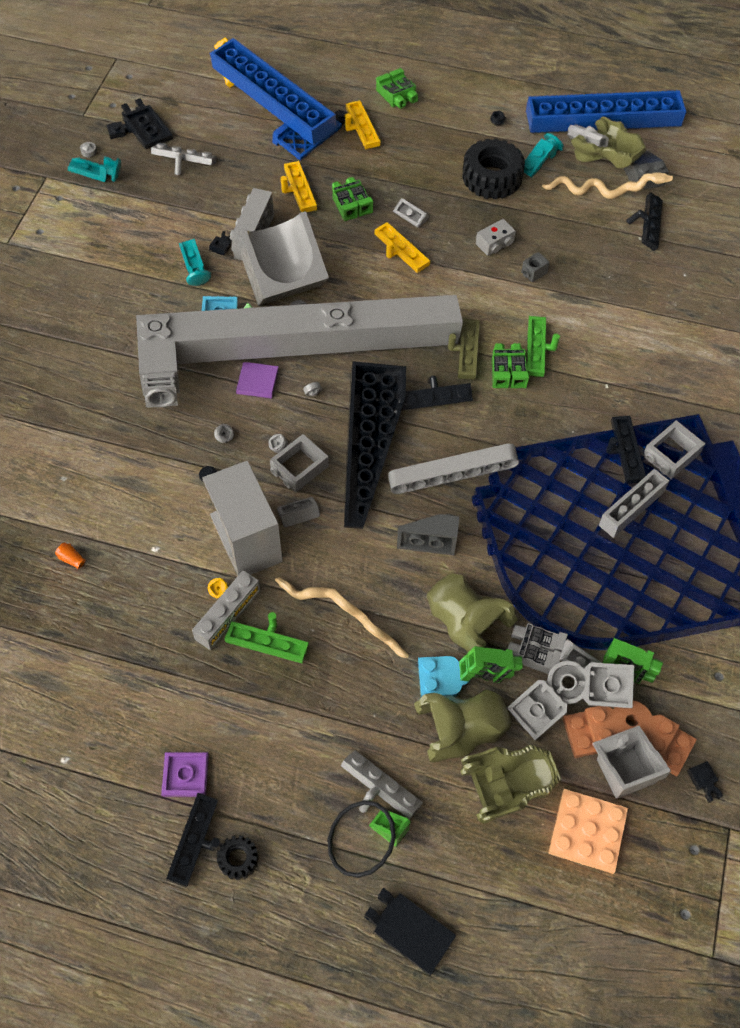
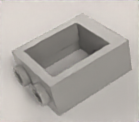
(684, 438)
(302, 443)

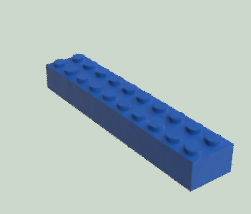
(273, 91)
(630, 108)

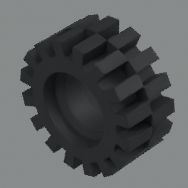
(231, 845)

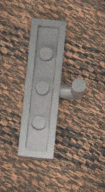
(180, 154)
(380, 785)

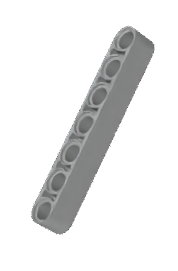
(453, 468)

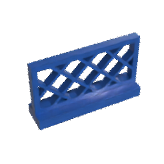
(285, 132)

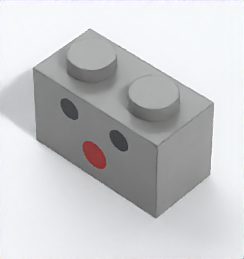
(495, 237)

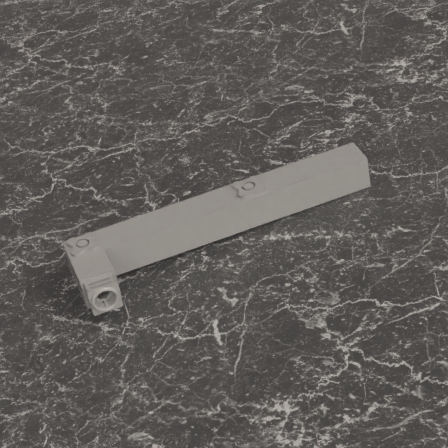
(283, 332)

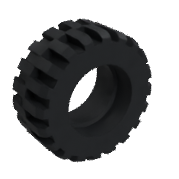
(490, 182)

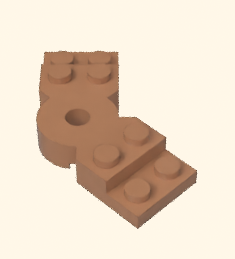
(603, 722)

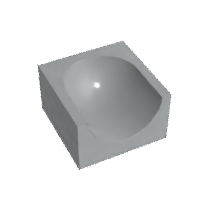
(282, 259)
(244, 519)

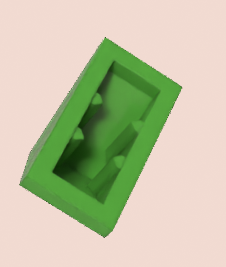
(382, 826)

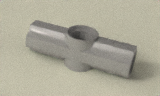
(589, 134)

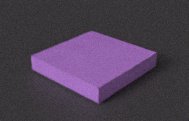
(257, 380)
(185, 774)

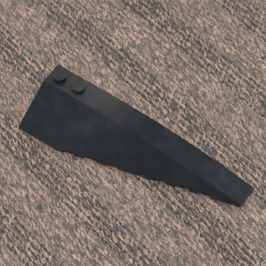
(373, 413)

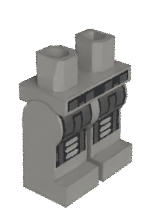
(538, 647)

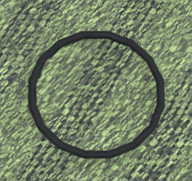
(390, 848)

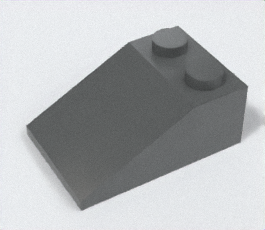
(646, 164)
(430, 535)

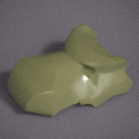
(622, 148)
(466, 611)
(464, 722)
(510, 778)

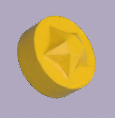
(217, 587)

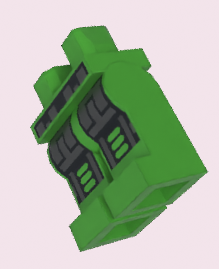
(396, 88)
(351, 198)
(509, 366)
(489, 664)
(644, 664)

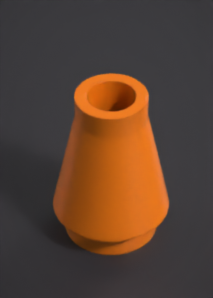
(69, 555)

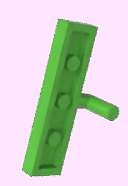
(536, 345)
(267, 641)

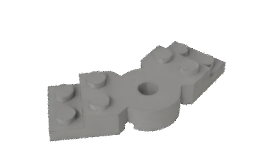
(548, 700)

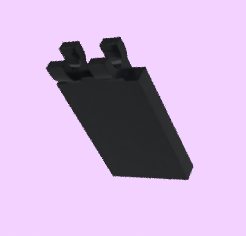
(145, 124)
(410, 931)

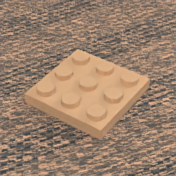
(588, 831)

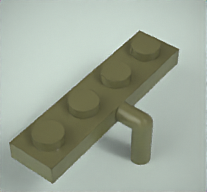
(468, 348)

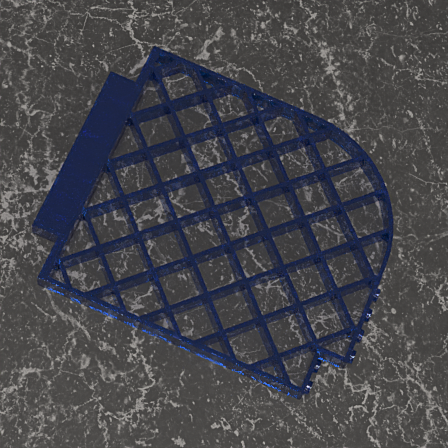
(719, 465)

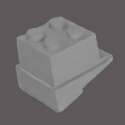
(630, 761)

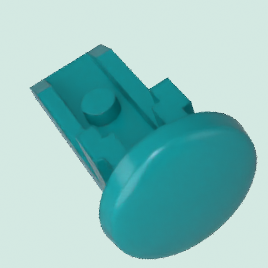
(541, 153)
(95, 170)
(194, 264)

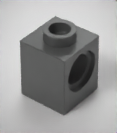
(535, 267)

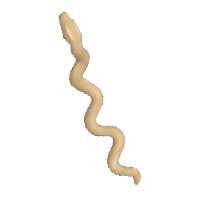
(657, 178)
(323, 592)

